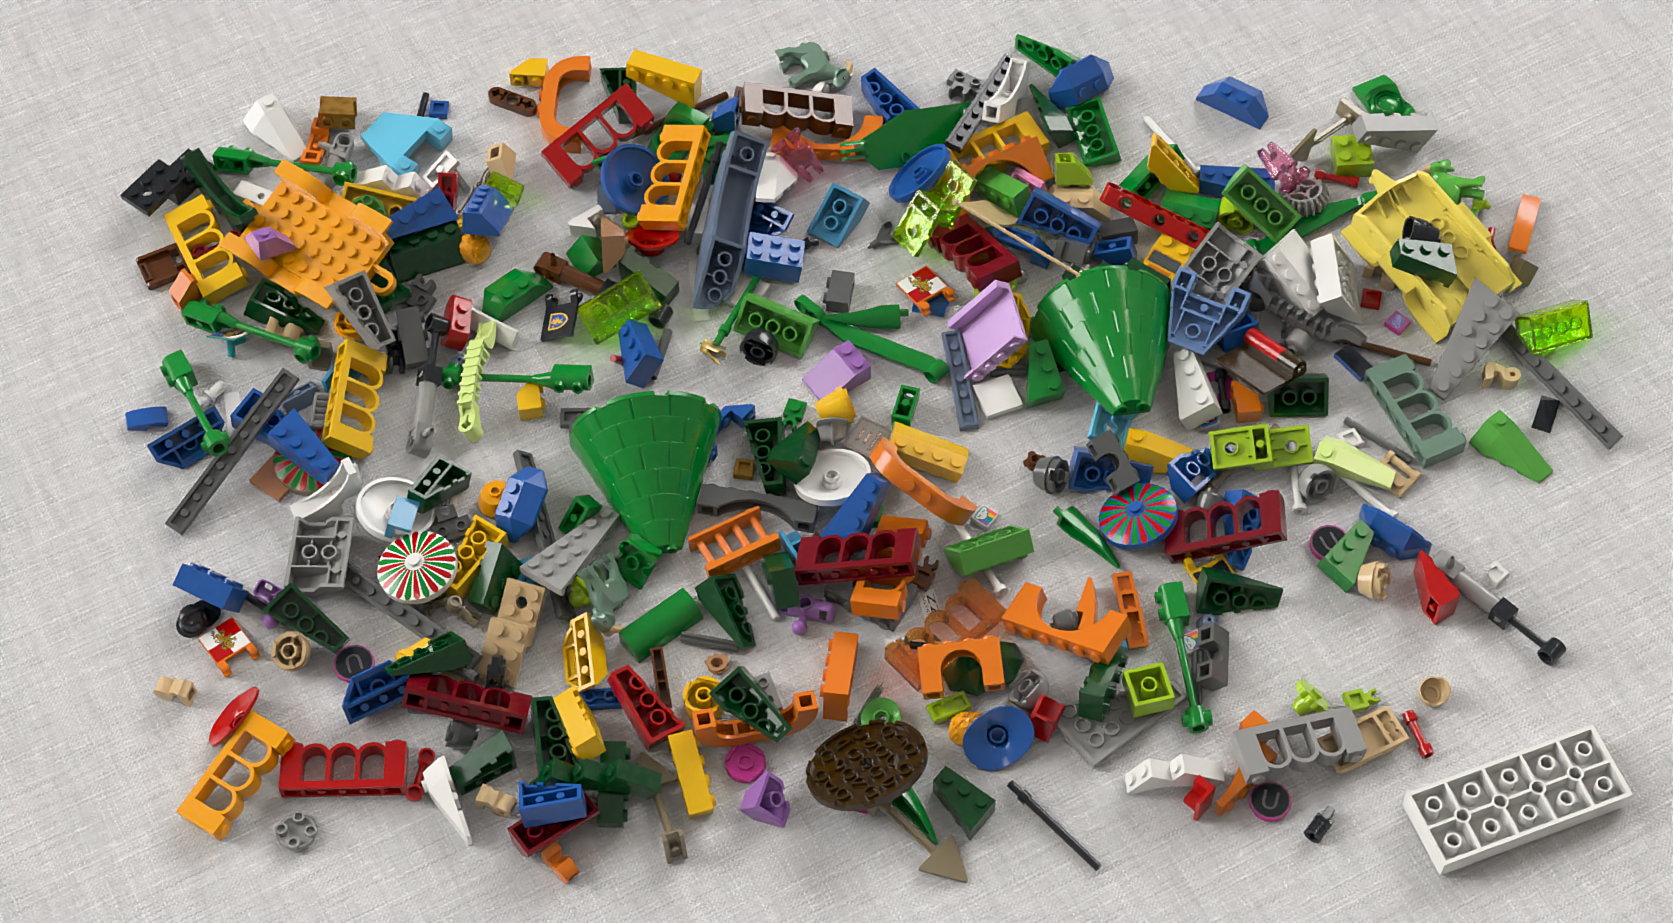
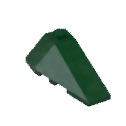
(272, 301)
(723, 600)

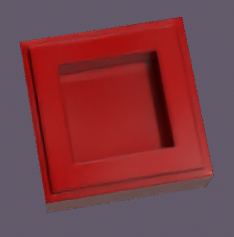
(1371, 299)

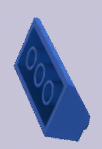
(486, 212)

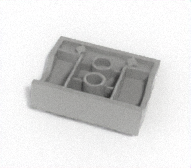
(1221, 264)
(319, 555)

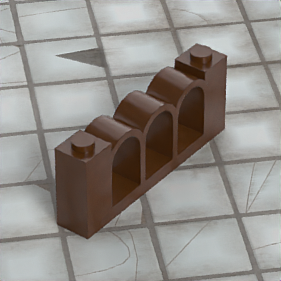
(755, 113)

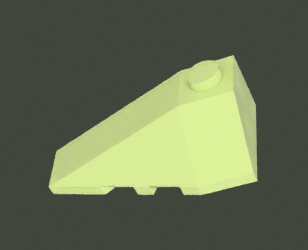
(1353, 463)

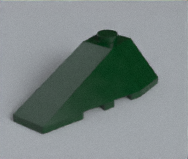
(1055, 122)
(796, 453)
(1229, 592)
(442, 654)
(747, 701)

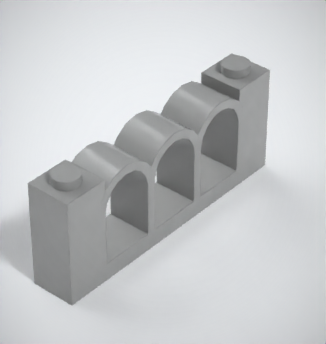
(1255, 766)

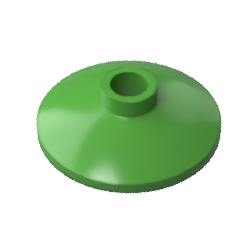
(880, 708)

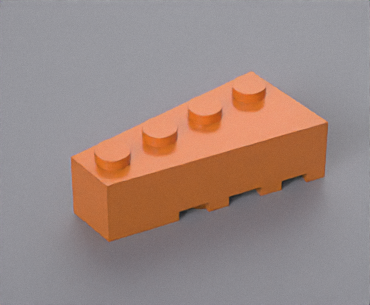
(839, 675)

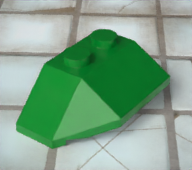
(513, 293)

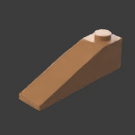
(612, 243)

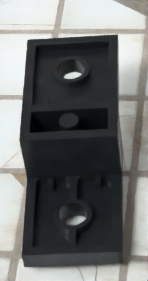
(164, 183)

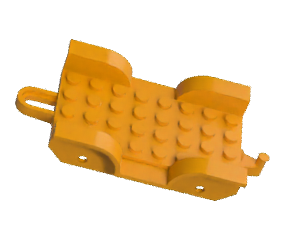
(328, 234)

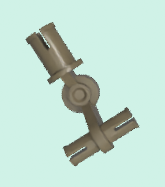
(453, 605)

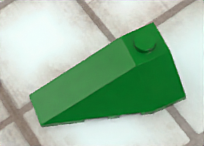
(1046, 56)

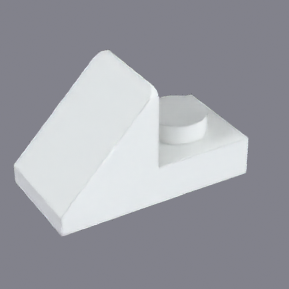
(446, 163)
(585, 222)

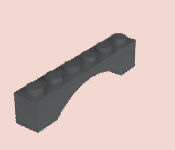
(720, 500)

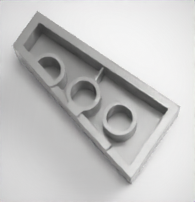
(1395, 131)

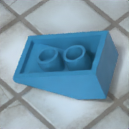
(838, 215)

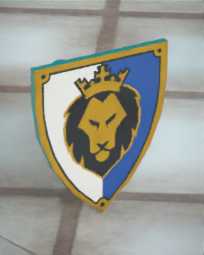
(233, 337)

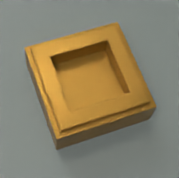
(744, 469)

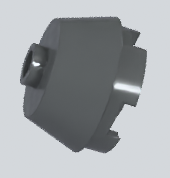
(1050, 474)
(461, 734)

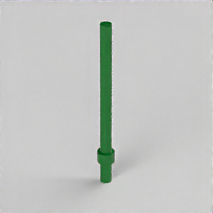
(725, 328)

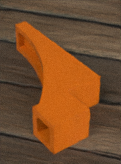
(1238, 787)

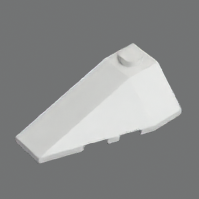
(774, 178)
(443, 794)

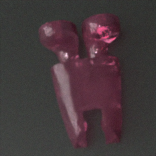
(800, 158)
(1280, 162)

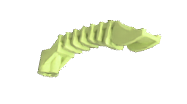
(474, 359)

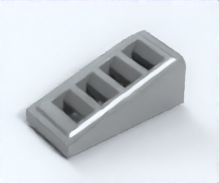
(318, 410)

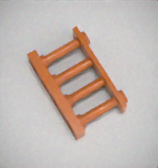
(742, 557)

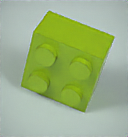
(1350, 157)
(1148, 689)

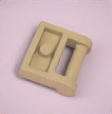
(1400, 483)

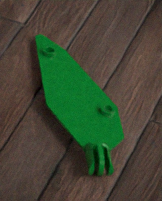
(906, 135)

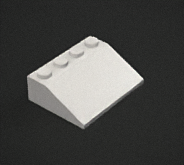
(1293, 273)
(1335, 279)

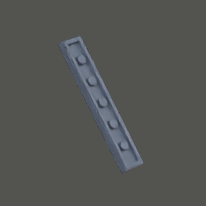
(961, 387)

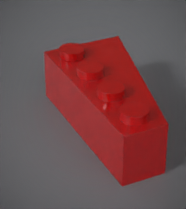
(644, 708)

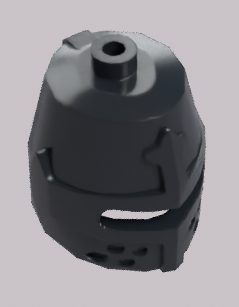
(1420, 229)

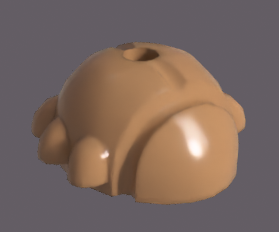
(717, 663)

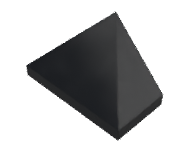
(1545, 414)

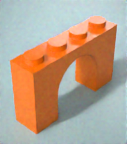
(935, 657)

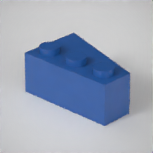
(639, 353)

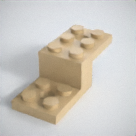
(513, 628)

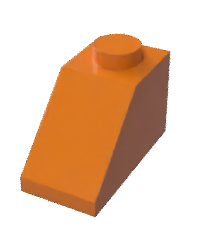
(1245, 403)

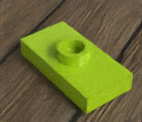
(948, 707)

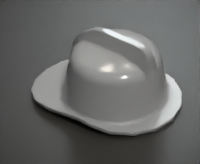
(832, 429)

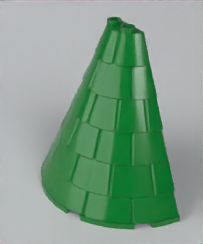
(1109, 334)
(649, 459)

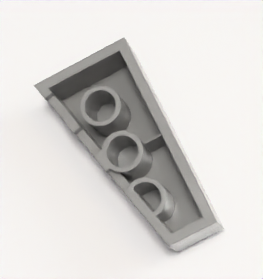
(362, 309)

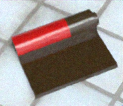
(1262, 362)

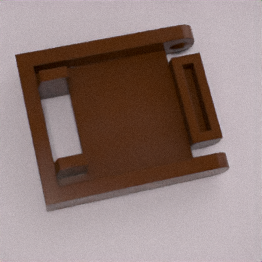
(159, 267)

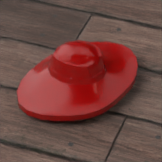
(651, 242)
(233, 716)

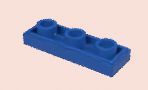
(598, 699)

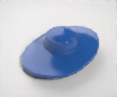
(998, 738)

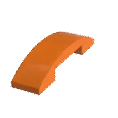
(314, 154)

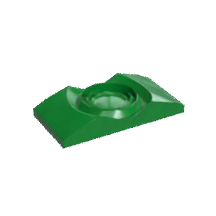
(1382, 96)
(679, 115)

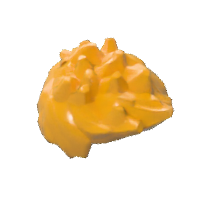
(475, 249)
(959, 724)

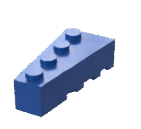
(1215, 178)
(421, 215)
(1058, 217)
(301, 446)
(860, 508)

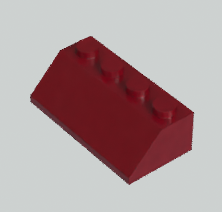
(533, 839)

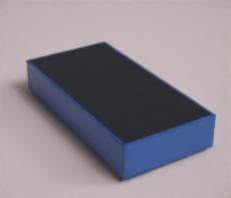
(1352, 361)

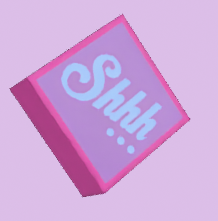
(1397, 323)

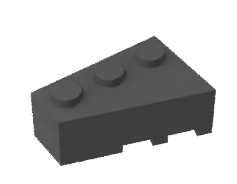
(413, 336)

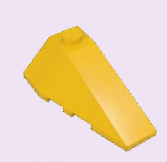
(1152, 449)

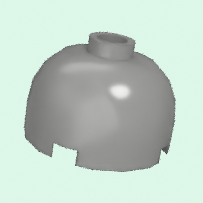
(1317, 482)
(1028, 688)

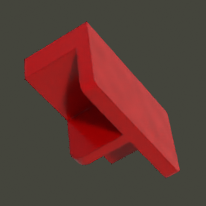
(1046, 717)
(1200, 796)

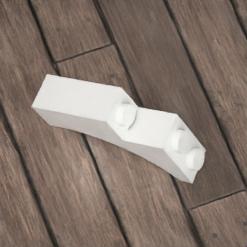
(1003, 103)
(385, 179)
(328, 499)
(1178, 772)

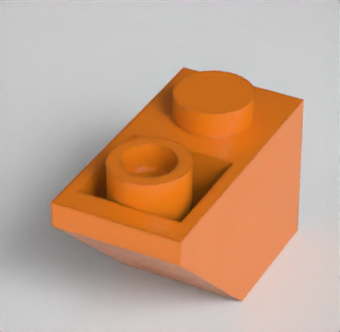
(184, 289)

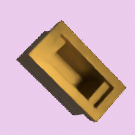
(337, 112)

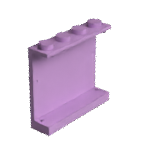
(989, 329)

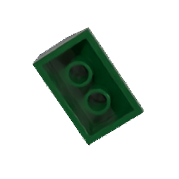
(1301, 397)

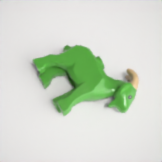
(1455, 186)

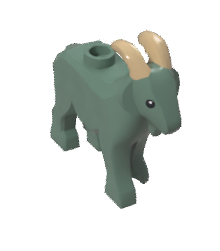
(815, 66)
(605, 593)

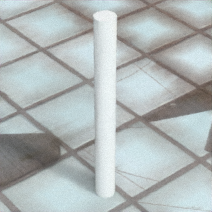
(761, 592)

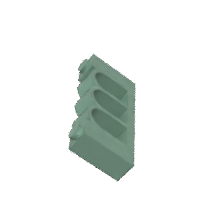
(1400, 371)

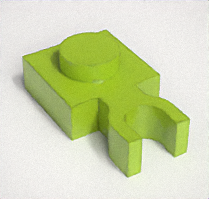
(1359, 700)

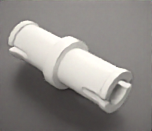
(209, 396)

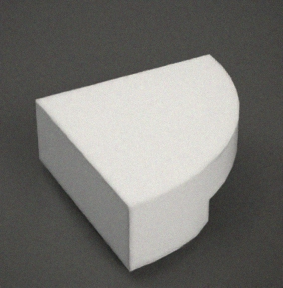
(1497, 574)

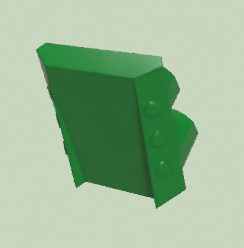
(637, 560)

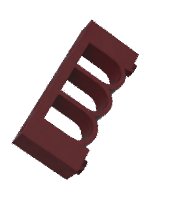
(975, 253)
(1272, 528)
(812, 551)
(467, 702)

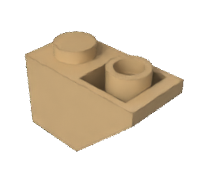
(501, 160)

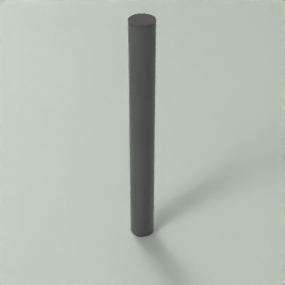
(1378, 440)

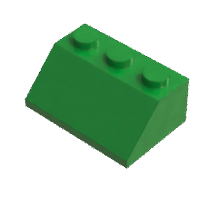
(1192, 207)

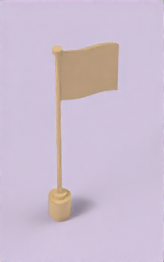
(1000, 218)

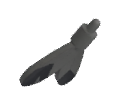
(883, 237)

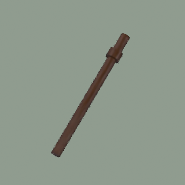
(701, 105)
(1386, 351)

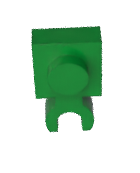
(794, 412)

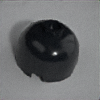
(760, 347)

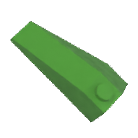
(1506, 443)

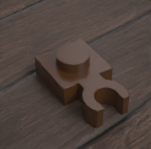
(925, 574)

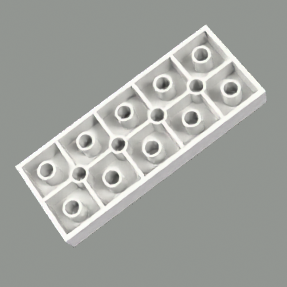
(1516, 799)

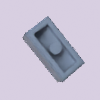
(300, 397)

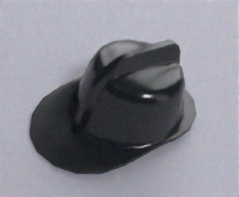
(196, 618)

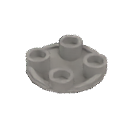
(296, 831)

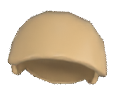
(1434, 691)

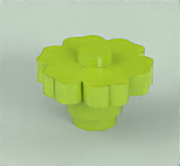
(579, 594)
(1309, 699)

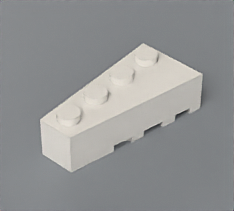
(1194, 392)

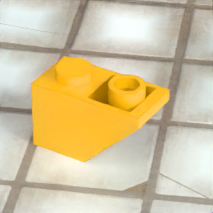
(529, 73)
(530, 402)

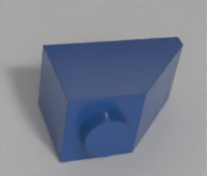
(727, 116)
(1115, 251)

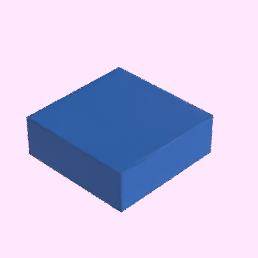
(439, 109)

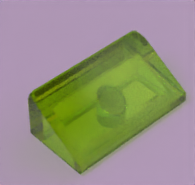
(507, 187)

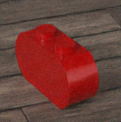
(459, 312)

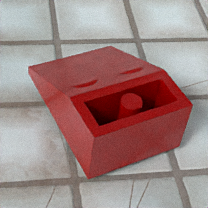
(1435, 591)

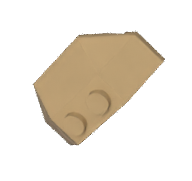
(1084, 199)

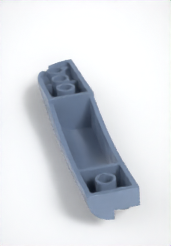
(728, 220)

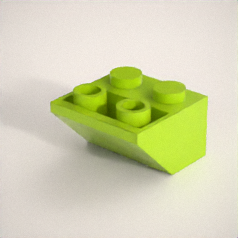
(1071, 171)

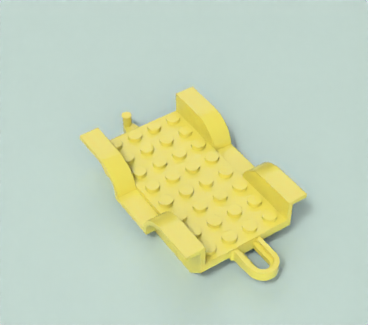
(1381, 223)

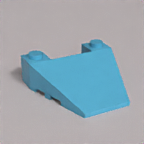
(397, 136)

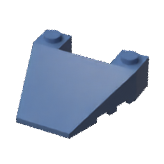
(1200, 322)

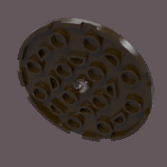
(838, 771)

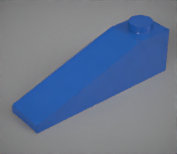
(244, 408)
(1191, 472)
(1251, 521)

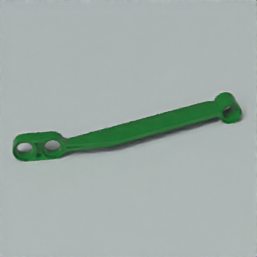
(1309, 224)
(932, 368)

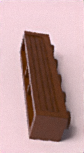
(660, 675)

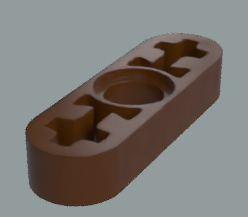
(507, 95)

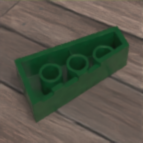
(763, 436)
(303, 616)
(1101, 687)
(549, 733)
(611, 803)

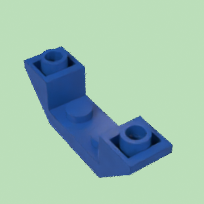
(1035, 258)
(737, 414)

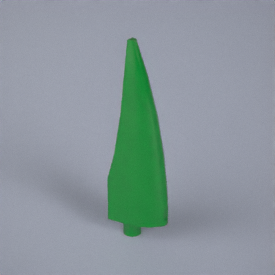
(877, 317)
(1080, 529)
(912, 807)

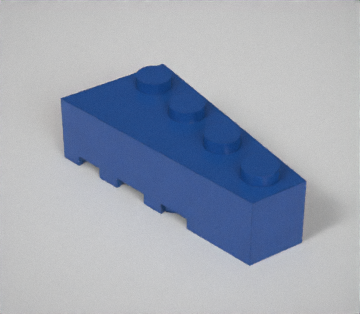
(884, 96)

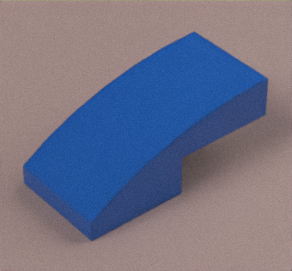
(142, 418)

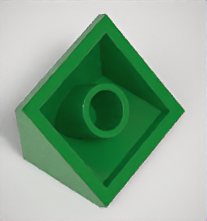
(587, 255)

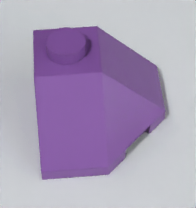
(269, 242)
(766, 801)

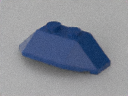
(1081, 81)
(1236, 100)
(769, 218)
(182, 445)
(521, 503)
(1393, 535)
(372, 692)

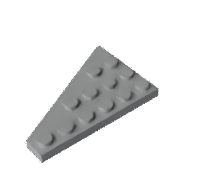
(1100, 740)

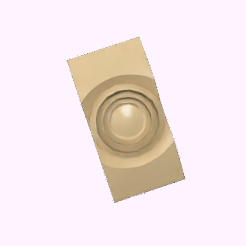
(1380, 733)

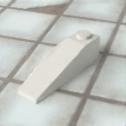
(273, 126)

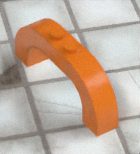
(564, 72)
(891, 466)
(736, 732)

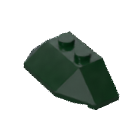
(967, 674)

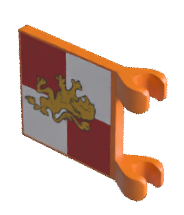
(924, 286)
(227, 642)

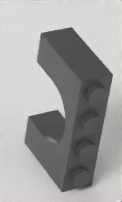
(842, 591)

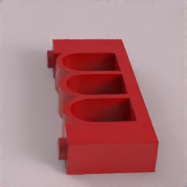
(630, 105)
(393, 782)

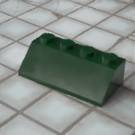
(426, 252)

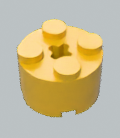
(697, 696)

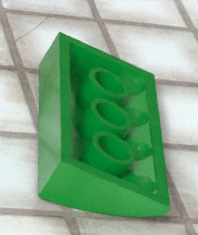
(1094, 133)

